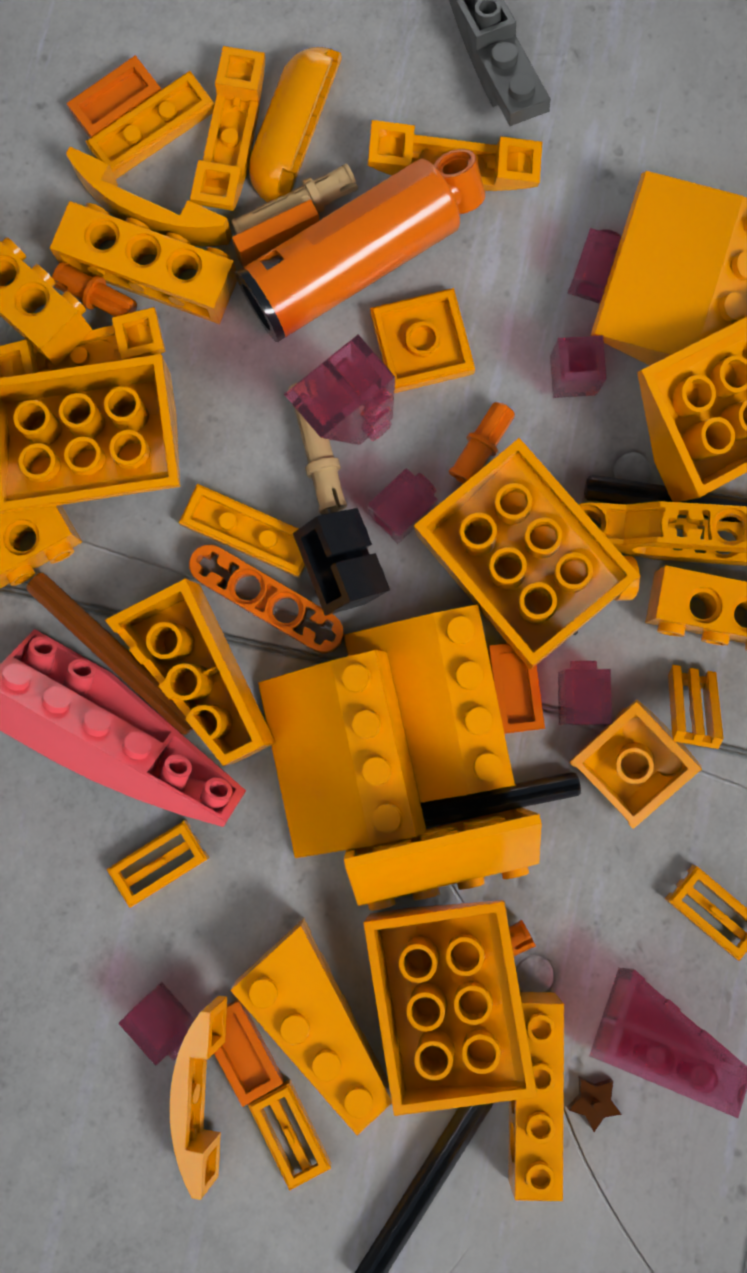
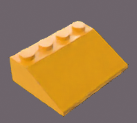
(675, 269)
(699, 413)
(87, 433)
(525, 553)
(444, 700)
(342, 755)
(445, 856)
(449, 1006)

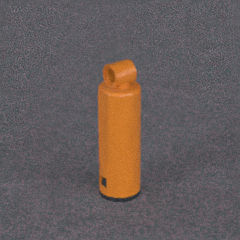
(361, 242)

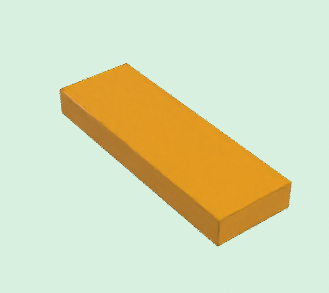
(152, 125)
(243, 529)

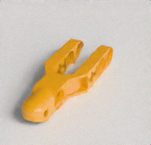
(651, 531)

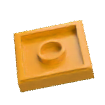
(423, 340)

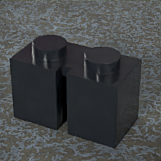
(339, 561)

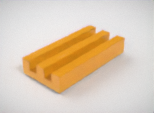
(711, 703)
(191, 842)
(685, 886)
(308, 1170)

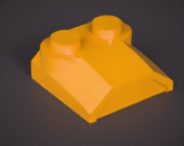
(636, 763)

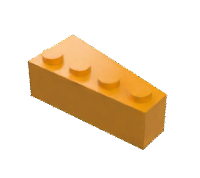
(195, 668)
(314, 1025)

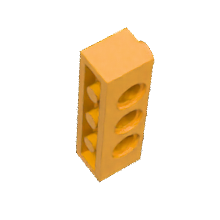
(90, 225)
(53, 329)
(53, 542)
(671, 610)
(537, 1122)

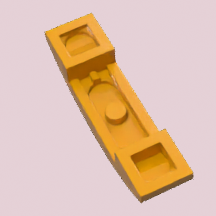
(231, 130)
(503, 167)
(194, 223)
(129, 337)
(195, 1147)

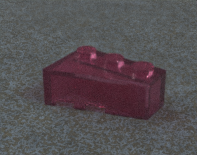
(347, 395)
(662, 1045)

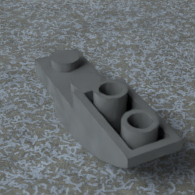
(499, 59)

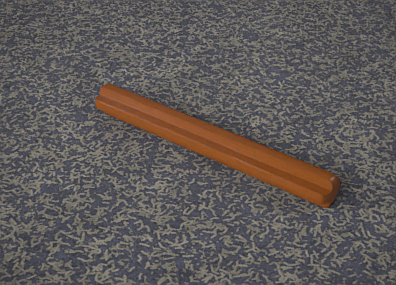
(106, 648)

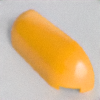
(291, 121)

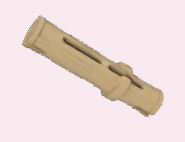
(321, 192)
(321, 468)

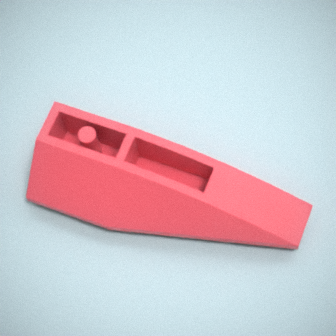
(107, 732)

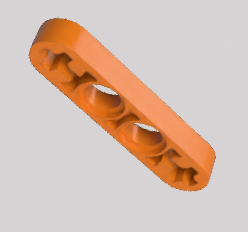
(269, 595)

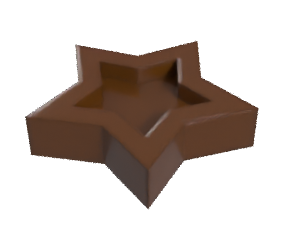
(594, 1101)

